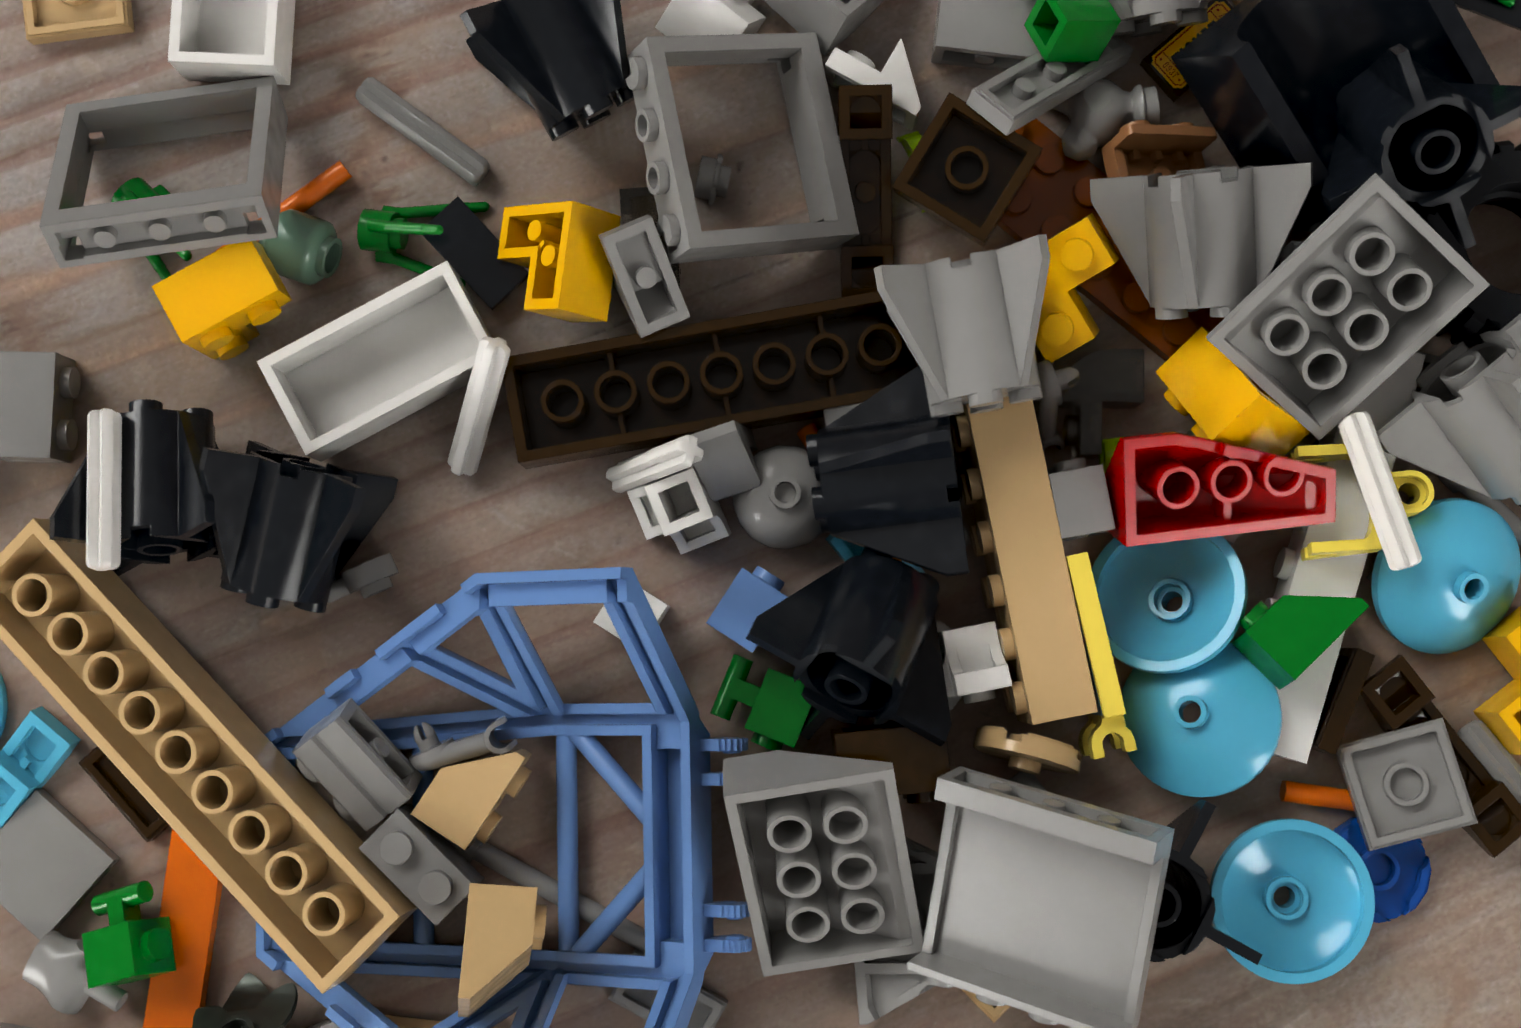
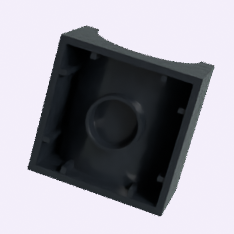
(1277, 66)

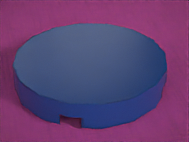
(1397, 872)

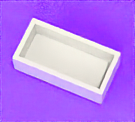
(232, 39)
(377, 362)

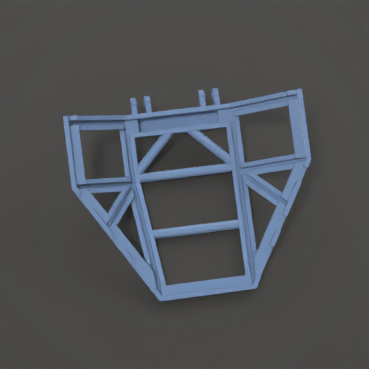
(671, 807)

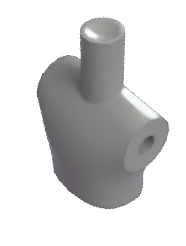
(60, 975)

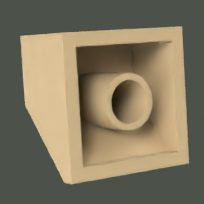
(498, 940)

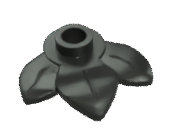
(250, 1007)

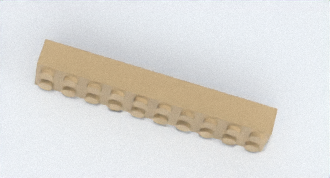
(195, 757)

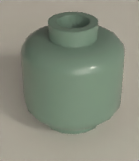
(304, 247)

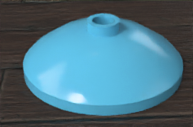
(1141, 581)
(1428, 601)
(1221, 748)
(1326, 908)

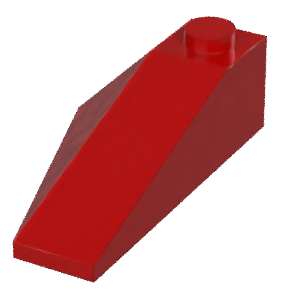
(1203, 488)

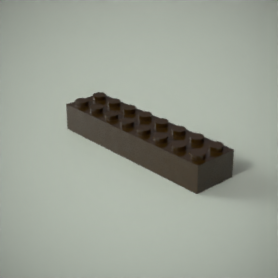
(700, 375)

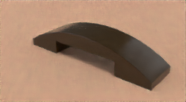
(865, 143)
(1402, 699)

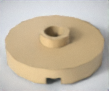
(1028, 752)

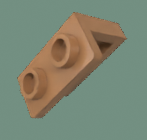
(1153, 148)

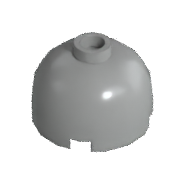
(781, 507)

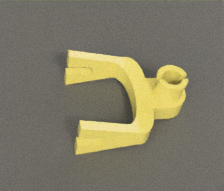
(1412, 482)

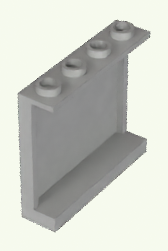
(1043, 902)

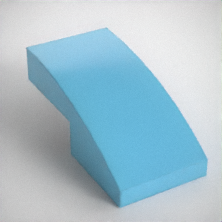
(32, 758)

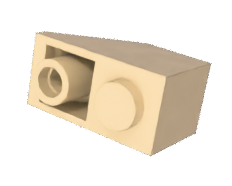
(467, 793)

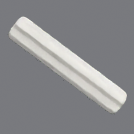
(478, 405)
(655, 463)
(103, 490)
(1379, 491)

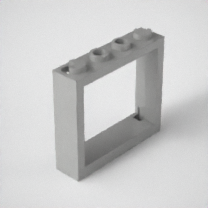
(812, 133)
(170, 220)

